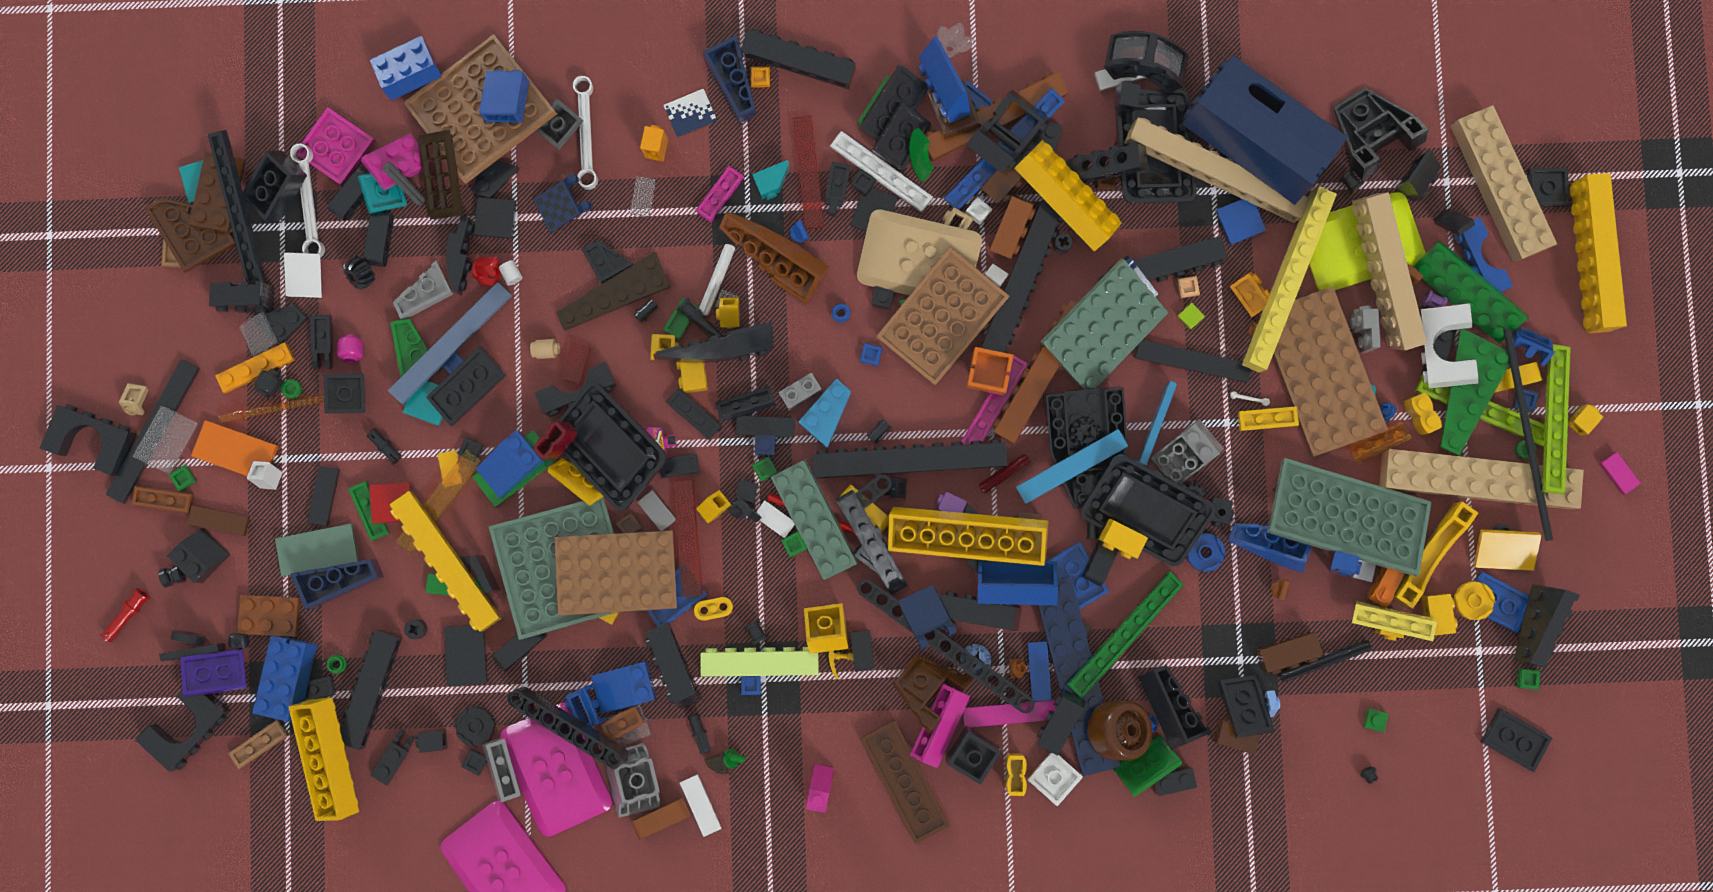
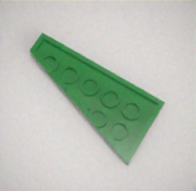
(1469, 401)

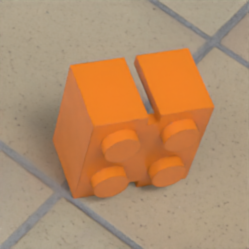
(989, 371)

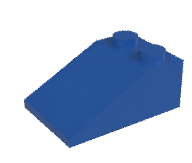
(509, 463)
(624, 687)

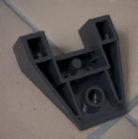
(1371, 125)

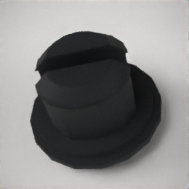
(1369, 774)

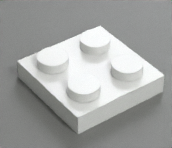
(1055, 778)

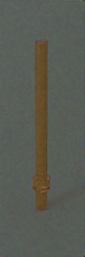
(241, 414)

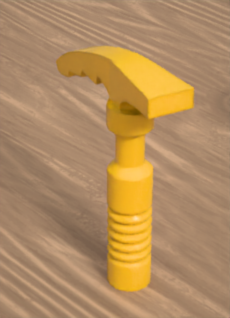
(849, 656)

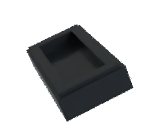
(1454, 221)
(680, 466)
(862, 651)

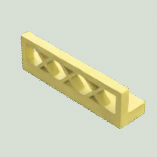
(1394, 621)

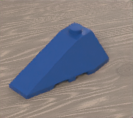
(1270, 546)

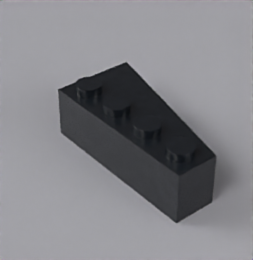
(1542, 623)
(672, 666)
(1172, 708)

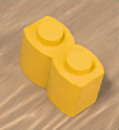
(1421, 410)
(1015, 781)

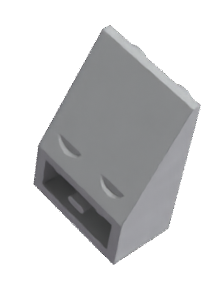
(1187, 452)

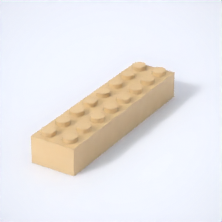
(1503, 184)
(1389, 271)

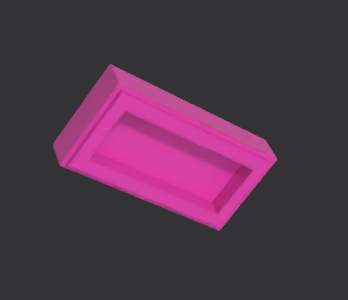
(1619, 473)

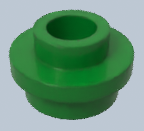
(331, 664)

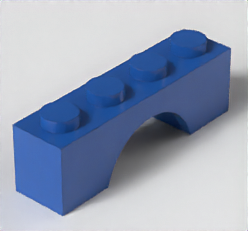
(1471, 251)

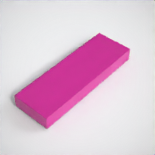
(719, 194)

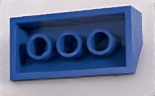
(944, 81)

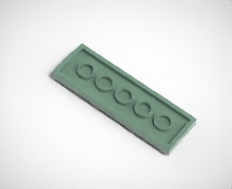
(814, 519)

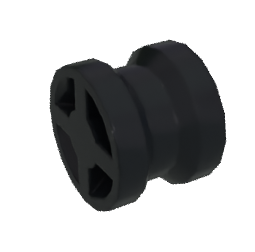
(419, 627)

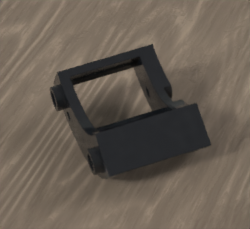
(994, 153)

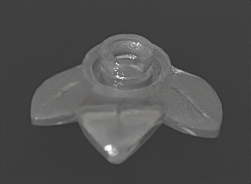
(955, 38)

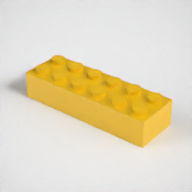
(1068, 195)
(324, 759)

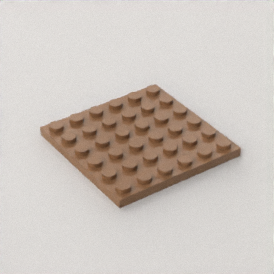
(455, 104)

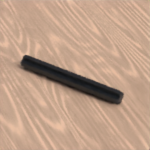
(1326, 660)

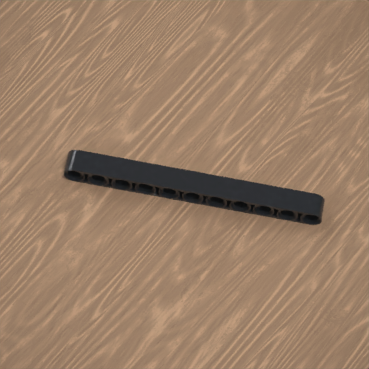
(951, 654)

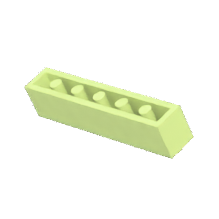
(759, 662)

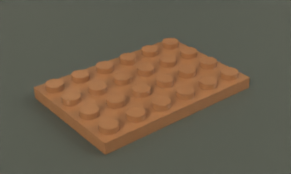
(942, 316)
(615, 573)

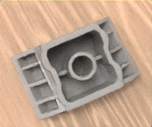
(634, 783)

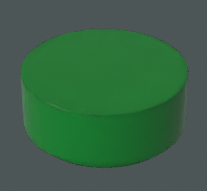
(291, 389)
(1521, 450)

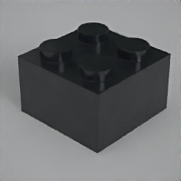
(344, 393)
(973, 755)

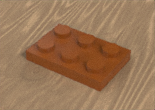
(268, 615)

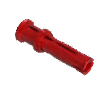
(129, 609)

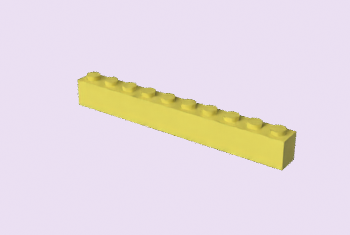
(1289, 280)

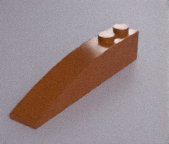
(782, 259)

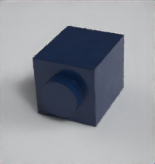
(765, 445)

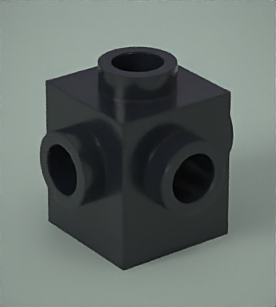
(1225, 509)

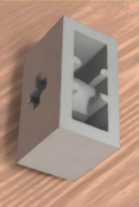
(800, 391)

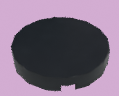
(475, 726)

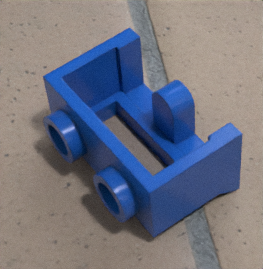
(1533, 343)
(1346, 564)
(589, 706)

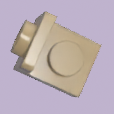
(133, 398)

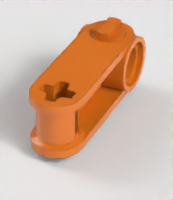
(1385, 586)

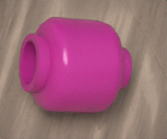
(350, 349)

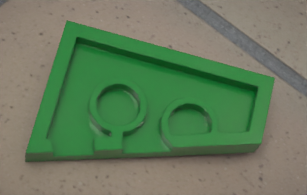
(407, 344)

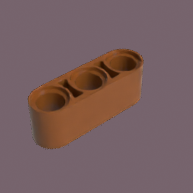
(661, 818)

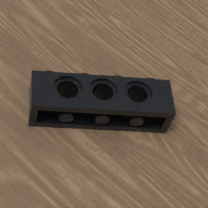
(1135, 162)

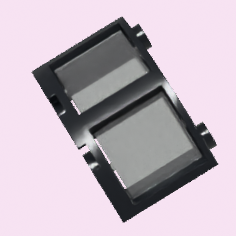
(1147, 56)

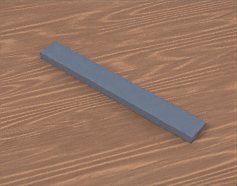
(450, 343)

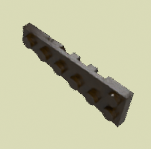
(623, 289)

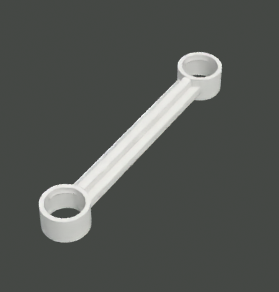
(585, 132)
(307, 200)

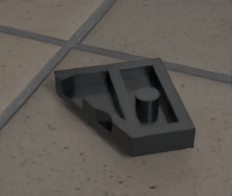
(493, 178)
(605, 261)
(285, 322)

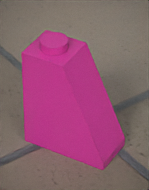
(819, 788)

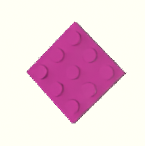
(336, 146)

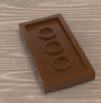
(209, 204)

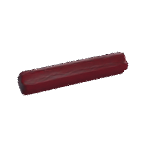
(1004, 473)

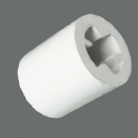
(510, 272)

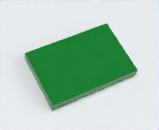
(1148, 768)

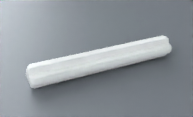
(716, 279)

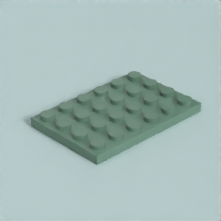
(1104, 326)

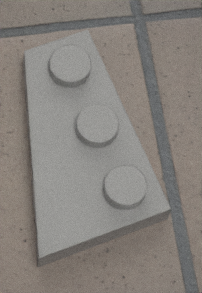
(427, 291)

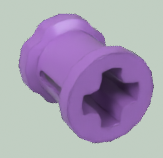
(1433, 300)

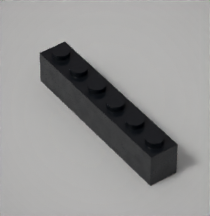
(798, 59)
(1182, 259)
(369, 688)

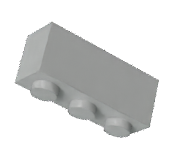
(501, 769)

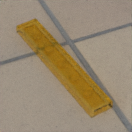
(445, 493)

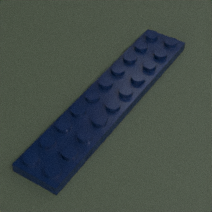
(1069, 653)

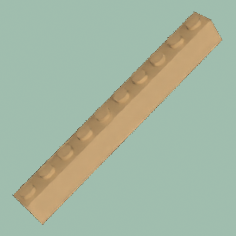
(1212, 169)

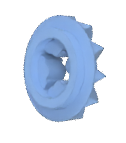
(983, 654)

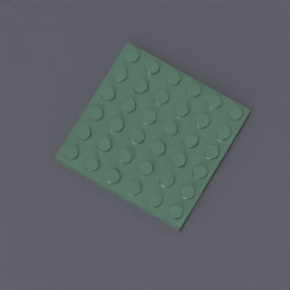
(529, 562)

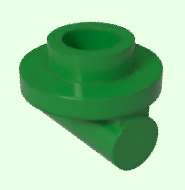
(732, 758)

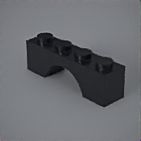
(553, 400)

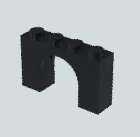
(68, 422)
(172, 753)

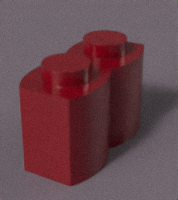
(554, 442)

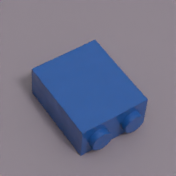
(504, 96)

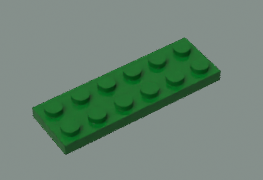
(1464, 285)

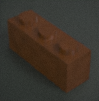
(1289, 653)

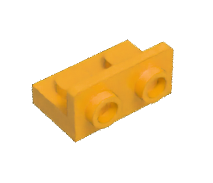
(1251, 293)

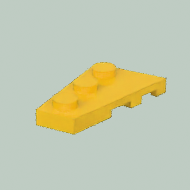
(575, 481)

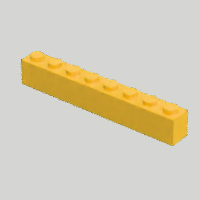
(445, 561)

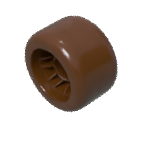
(1119, 730)

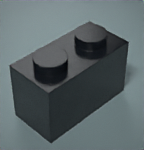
(1176, 781)

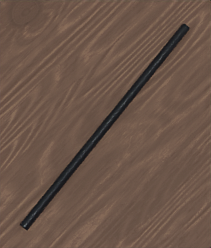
(1528, 435)

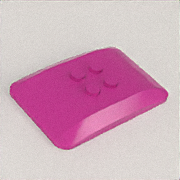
(555, 776)
(499, 855)

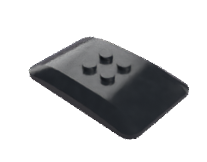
(1161, 181)
(611, 447)
(1150, 505)

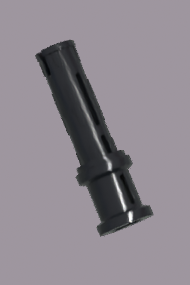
(695, 316)

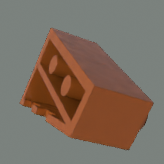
(1013, 226)

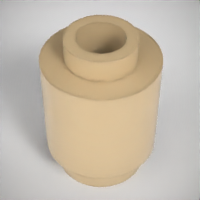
(545, 349)

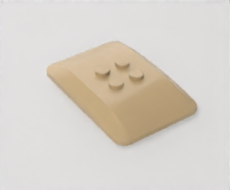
(905, 248)

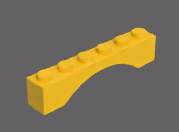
(1447, 532)

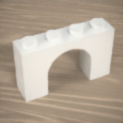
(1442, 372)

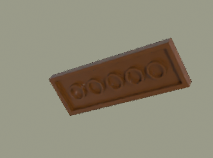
(905, 782)

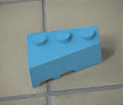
(826, 413)

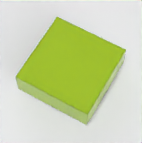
(1190, 316)

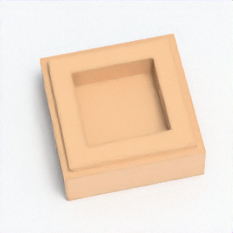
(1188, 287)

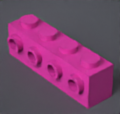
(950, 707)

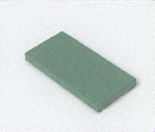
(317, 549)

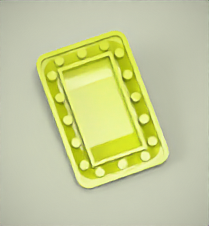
(1339, 254)

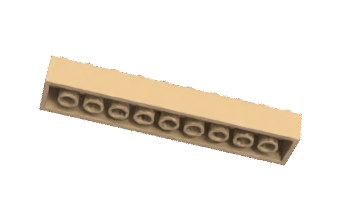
(1472, 478)

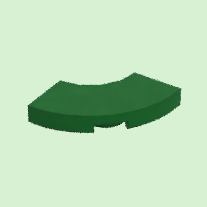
(919, 155)

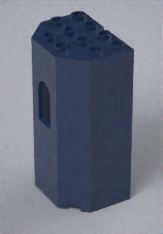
(1263, 129)

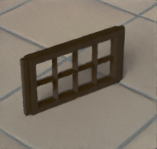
(423, 142)

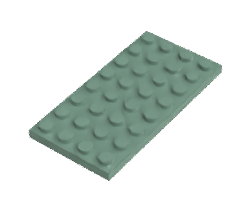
(1349, 517)

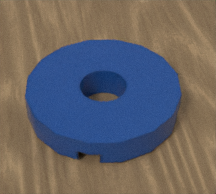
(1216, 556)

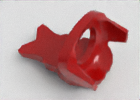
(483, 268)

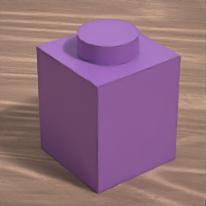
(950, 503)

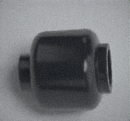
(268, 383)

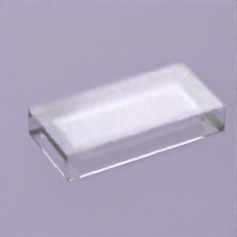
(642, 196)

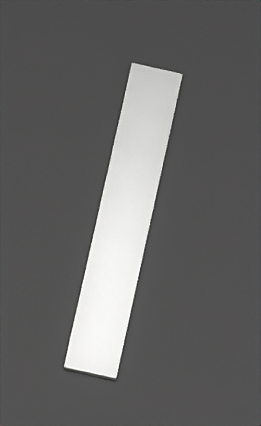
(881, 171)

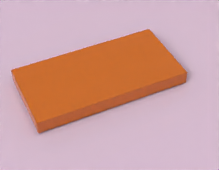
(231, 448)

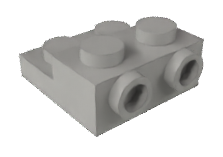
(1366, 323)

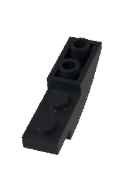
(457, 262)

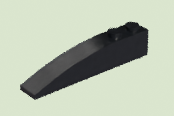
(736, 345)

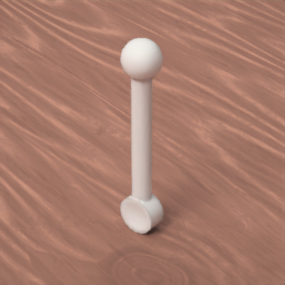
(1264, 402)

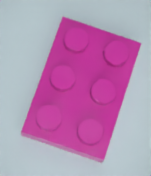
(401, 153)

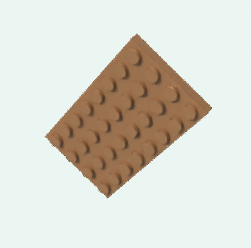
(1326, 375)

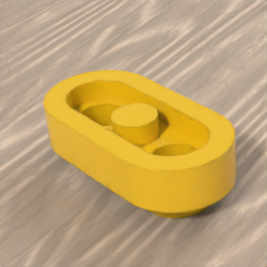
(713, 607)

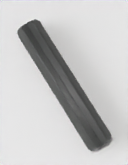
(403, 183)

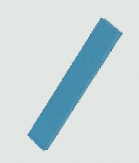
(1157, 422)
(1072, 466)

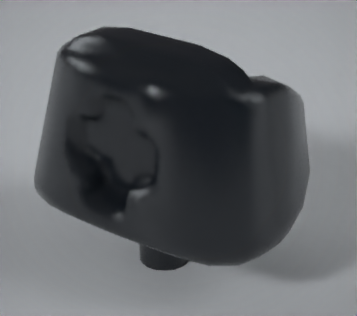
(238, 641)

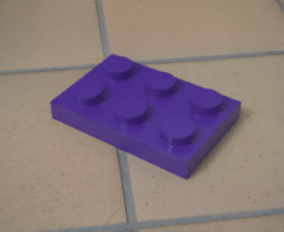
(213, 673)

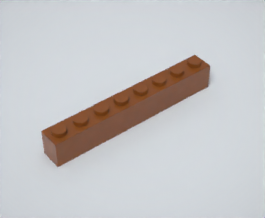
(1032, 93)
(1030, 391)

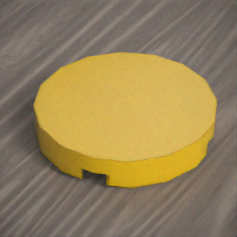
(1474, 600)

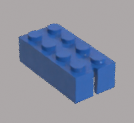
(1017, 583)
(284, 676)

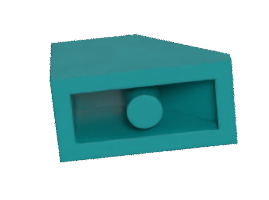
(771, 179)

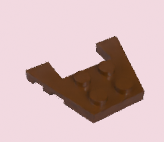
(921, 681)

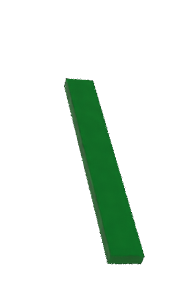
(1125, 634)

